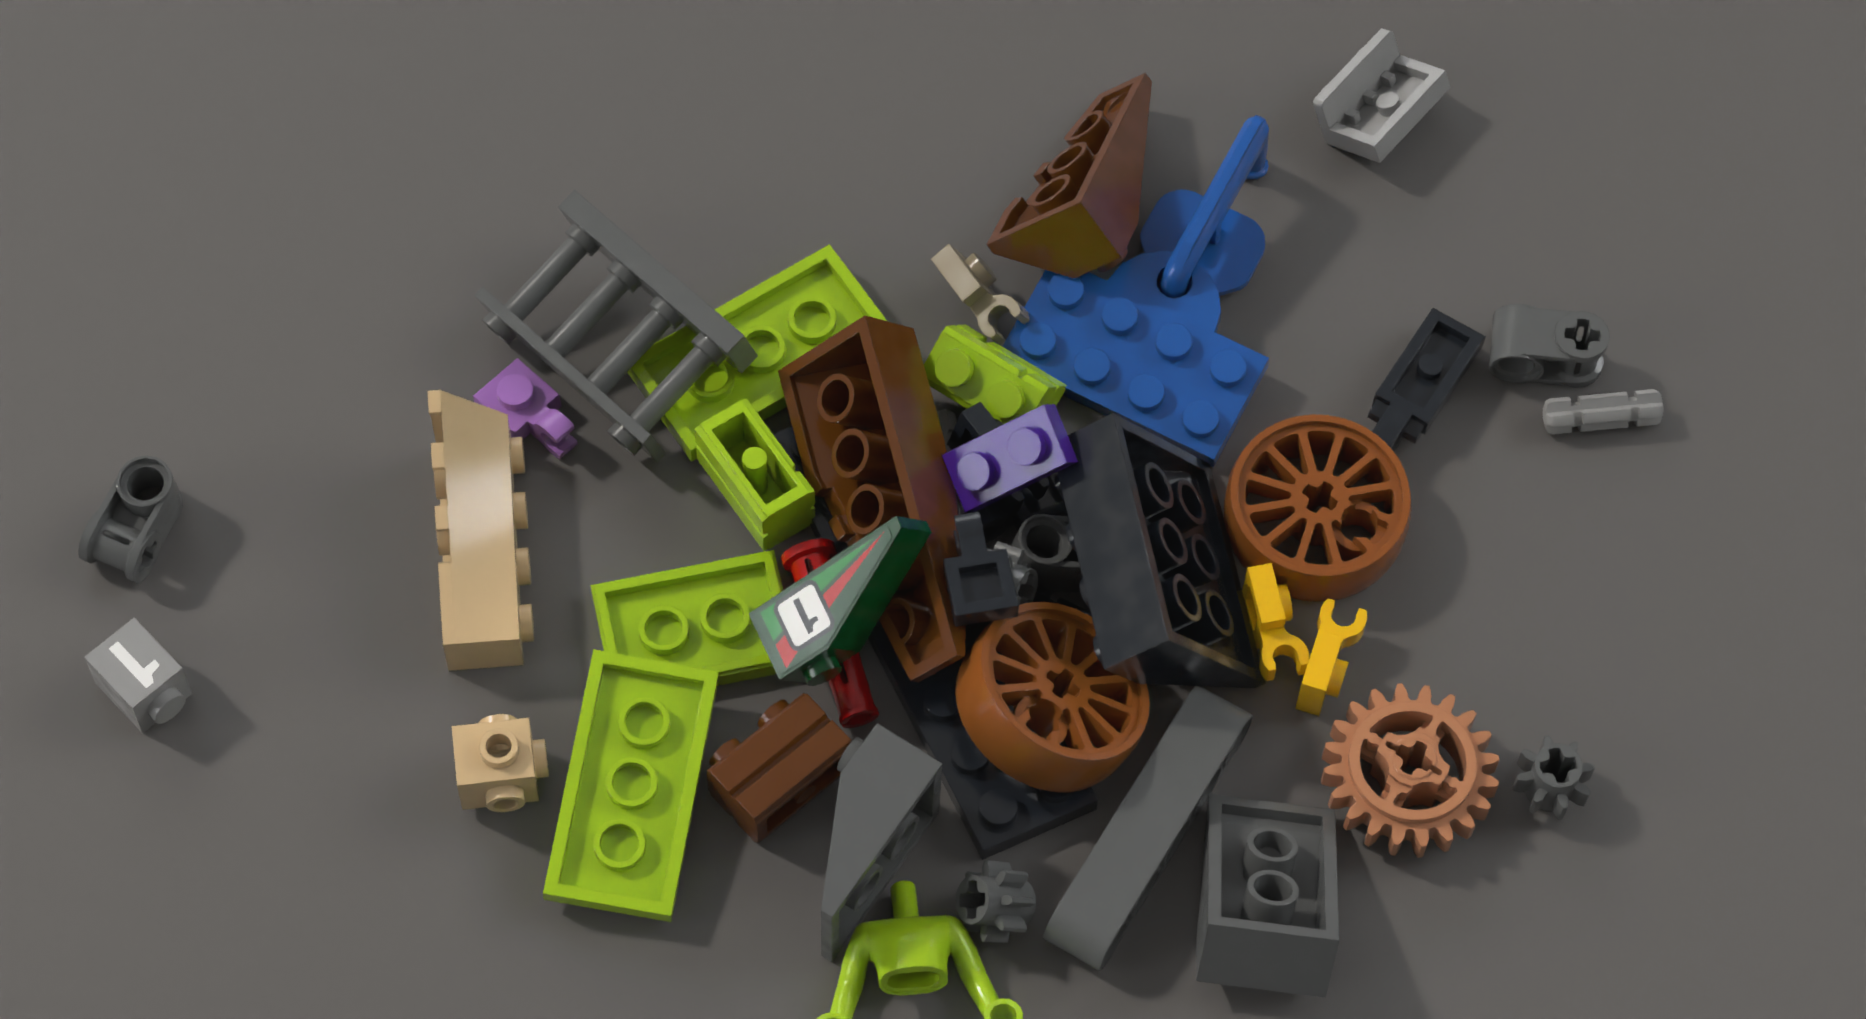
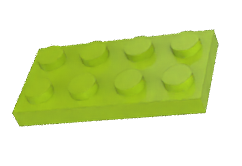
(781, 323)
(631, 786)

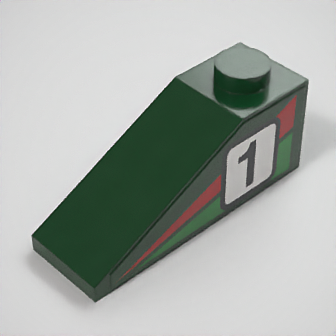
(837, 605)

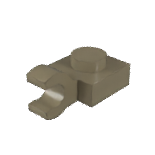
(972, 283)

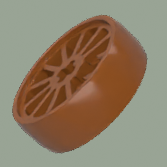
(1352, 563)
(1054, 691)

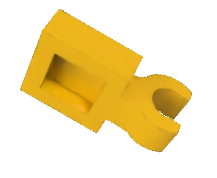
(1268, 610)
(1324, 670)

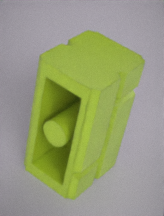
(985, 372)
(755, 474)

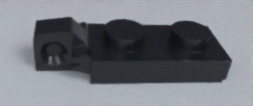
(1423, 378)

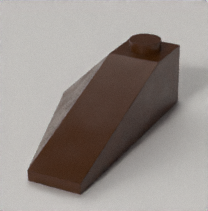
(1087, 193)

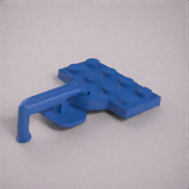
(1150, 331)

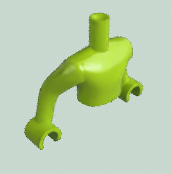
(913, 959)

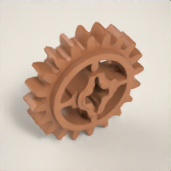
(1428, 783)

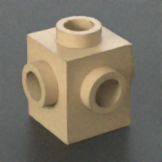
(498, 763)

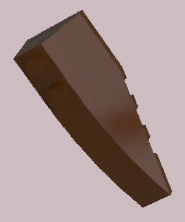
(877, 454)

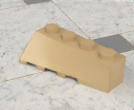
(478, 534)

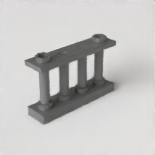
(629, 270)

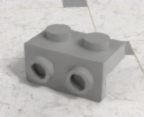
(1377, 98)

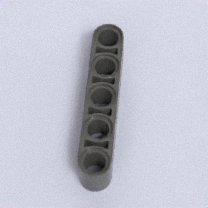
(1147, 828)

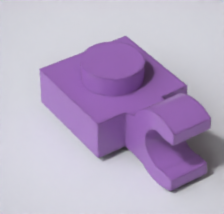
(530, 407)

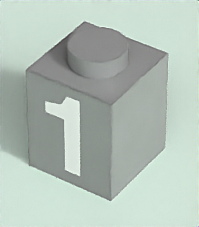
(139, 676)

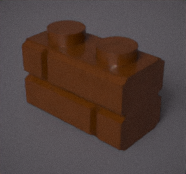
(777, 766)

